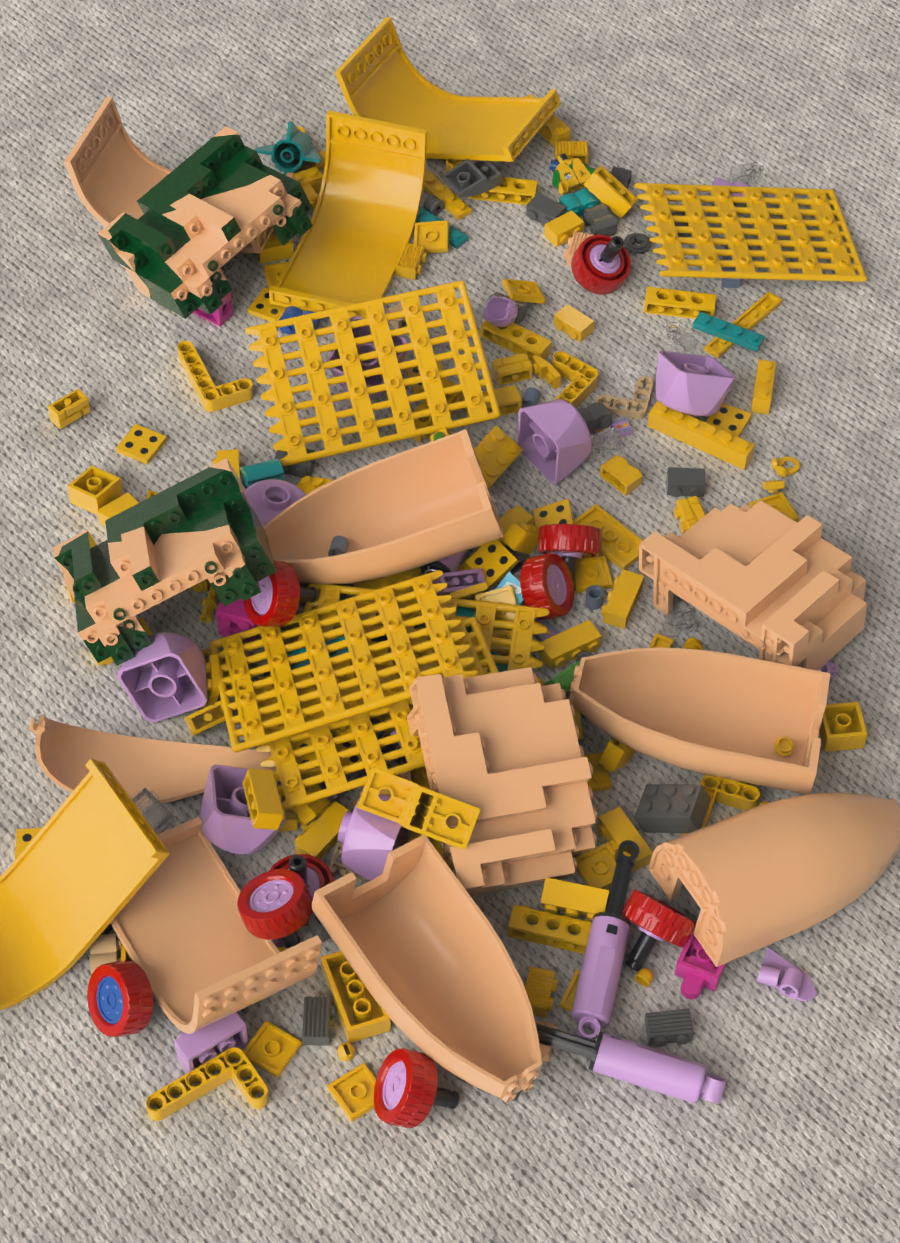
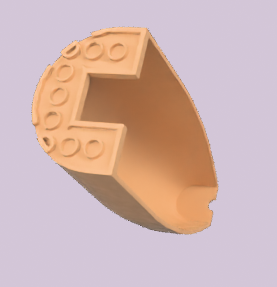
(392, 513)
(708, 711)
(778, 867)
(436, 968)

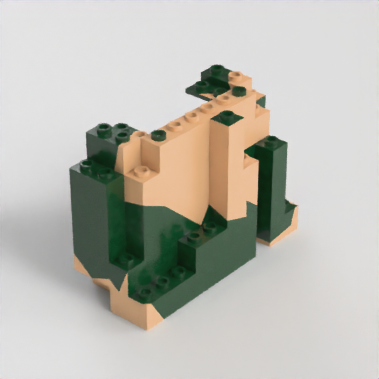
(201, 221)
(160, 549)

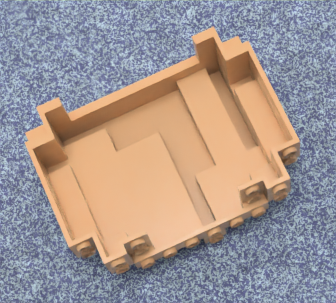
(762, 581)
(519, 760)

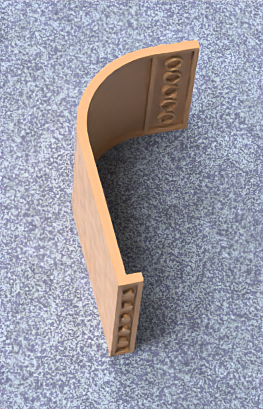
(115, 173)
(193, 940)

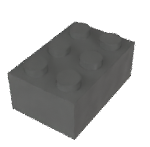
(672, 808)

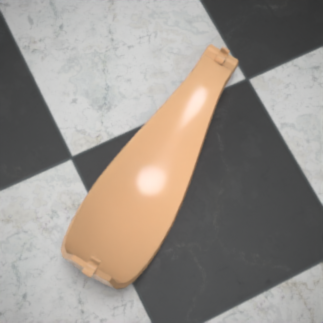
(138, 763)

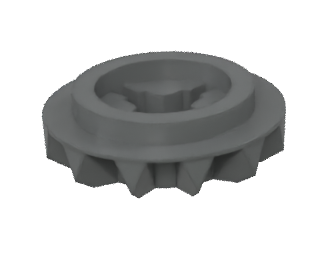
(643, 240)

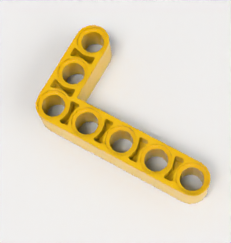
(582, 377)
(211, 396)
(718, 793)
(209, 1082)

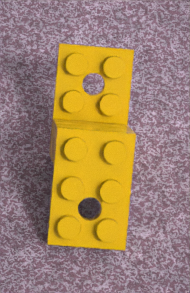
(418, 808)

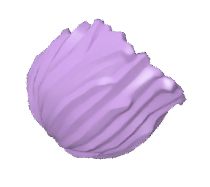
(500, 311)

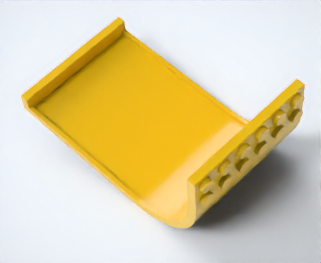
(388, 88)
(360, 218)
(72, 883)

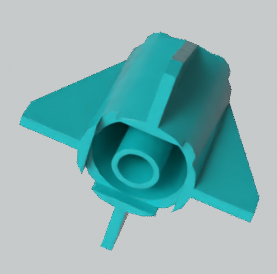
(291, 150)

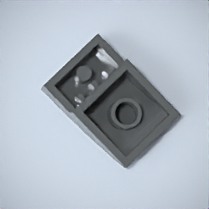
(472, 178)

